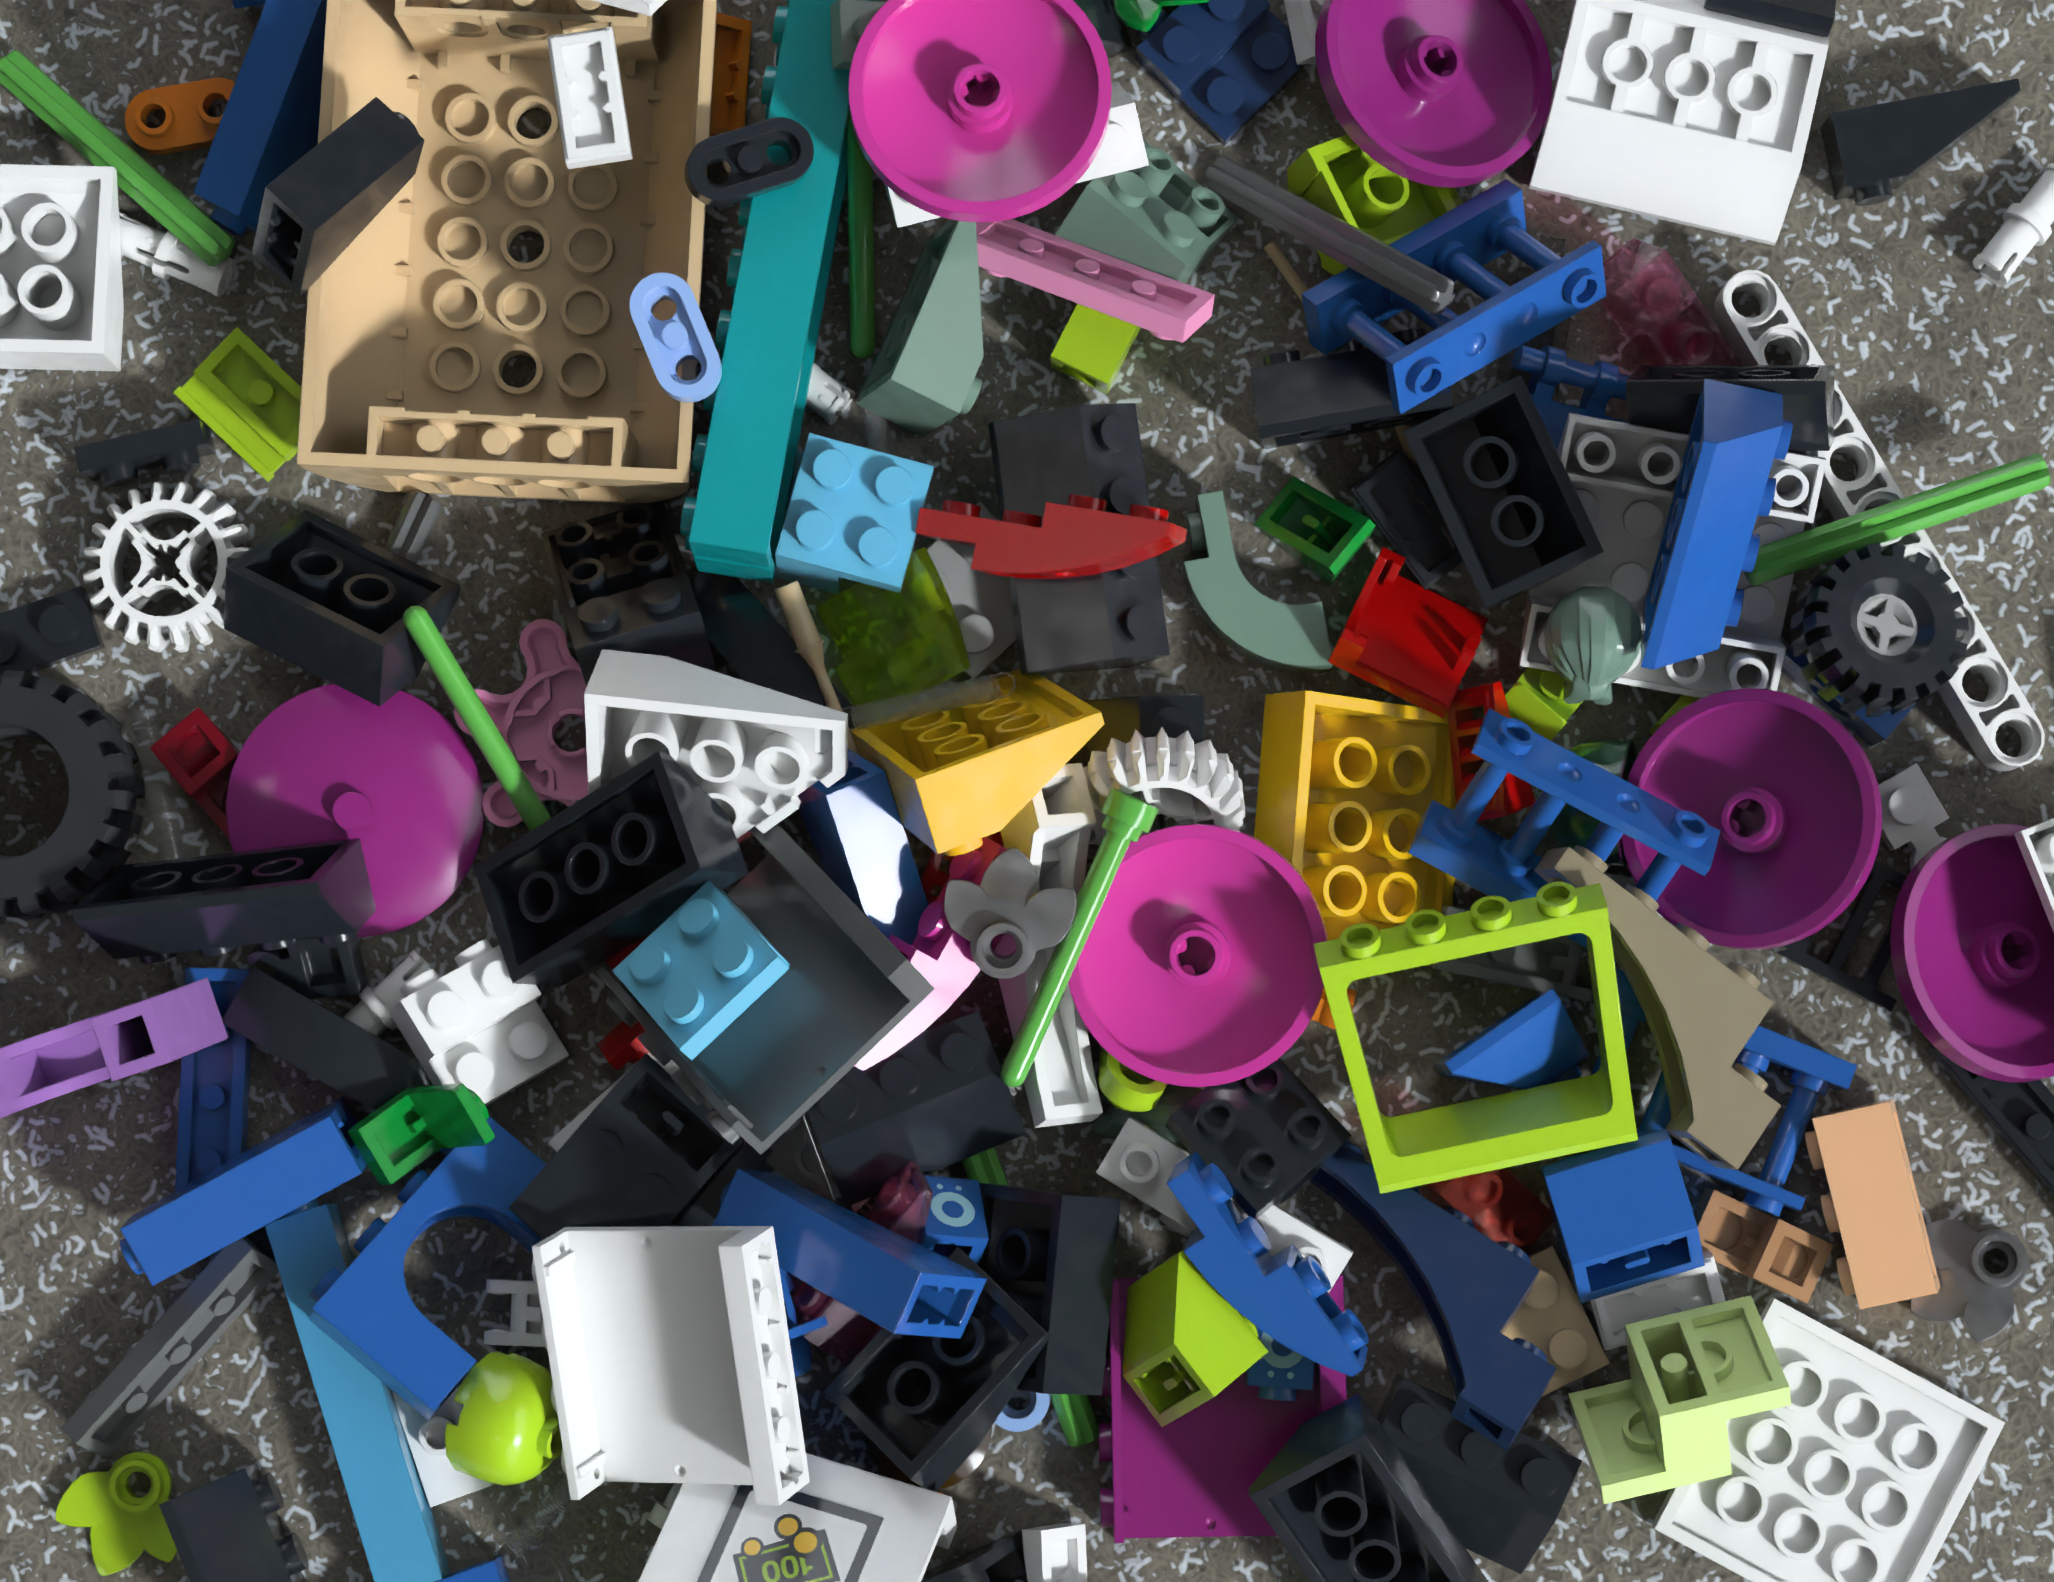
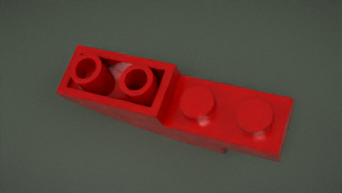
(1070, 543)

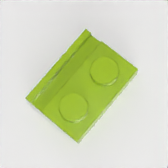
(247, 403)

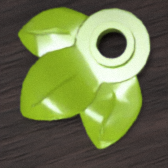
(118, 1518)

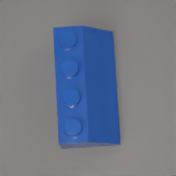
(1712, 522)

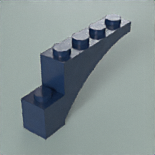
(1465, 1288)

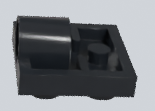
(1261, 1134)

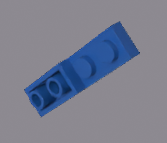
(1276, 1293)

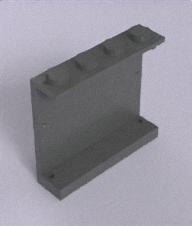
(812, 1023)

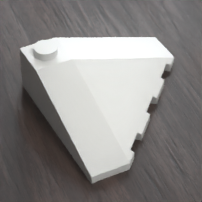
(731, 736)

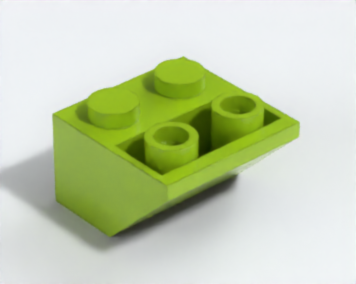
(1183, 1340)

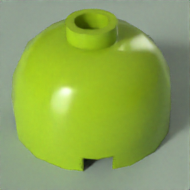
(506, 1421)

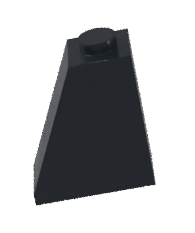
(334, 193)

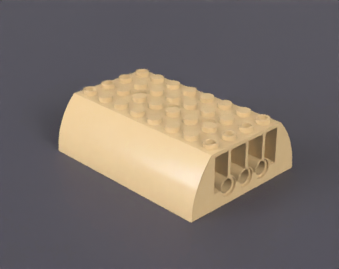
(432, 305)

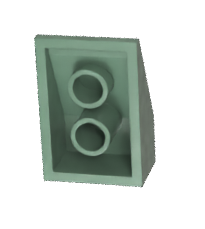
(934, 338)

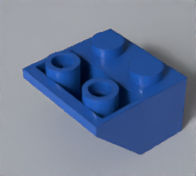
(1622, 1216)

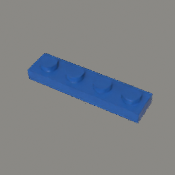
(213, 1089)

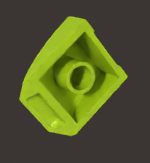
(1364, 193)

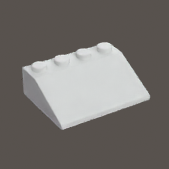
(60, 268)

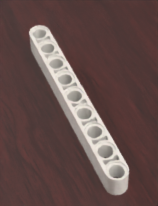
(1875, 488)

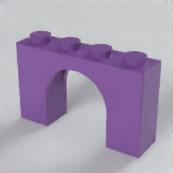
(109, 1046)

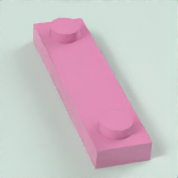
(1093, 279)

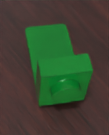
(419, 1125)

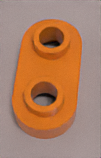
(186, 120)

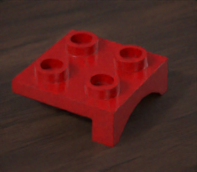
(1408, 638)

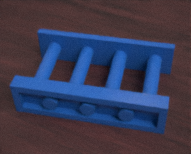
(1458, 247)
(1506, 867)
(1811, 1077)

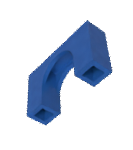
(369, 1302)

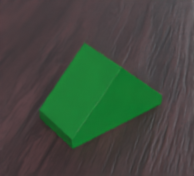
(1315, 529)

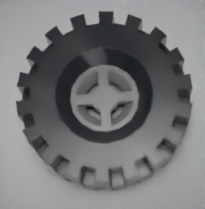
(1907, 616)

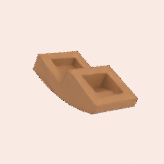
(1760, 1245)

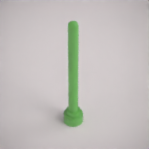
(860, 248)
(475, 717)
(1124, 823)

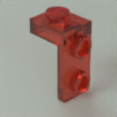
(1497, 1206)

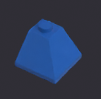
(1522, 1049)

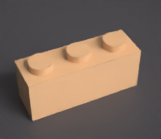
(1873, 1204)

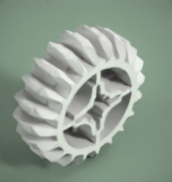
(146, 584)
(1170, 773)

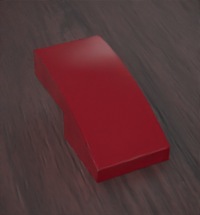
(200, 761)

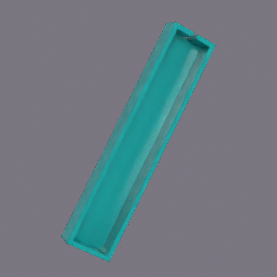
(775, 314)

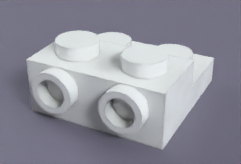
(477, 1025)

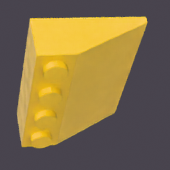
(979, 763)
(1345, 800)

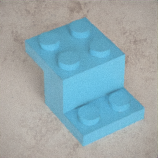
(850, 516)
(701, 969)

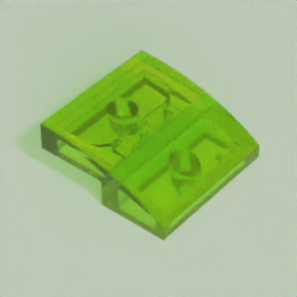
(896, 639)

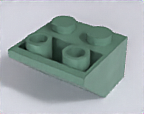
(1150, 218)

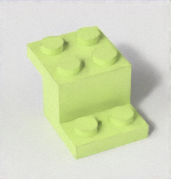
(1684, 1384)

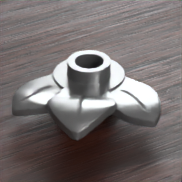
(1009, 904)
(1965, 1284)

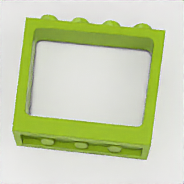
(1502, 1127)

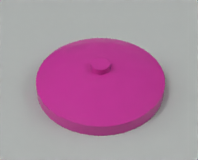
(980, 103)
(1201, 957)

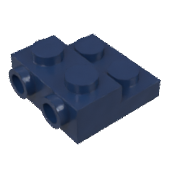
(1220, 60)

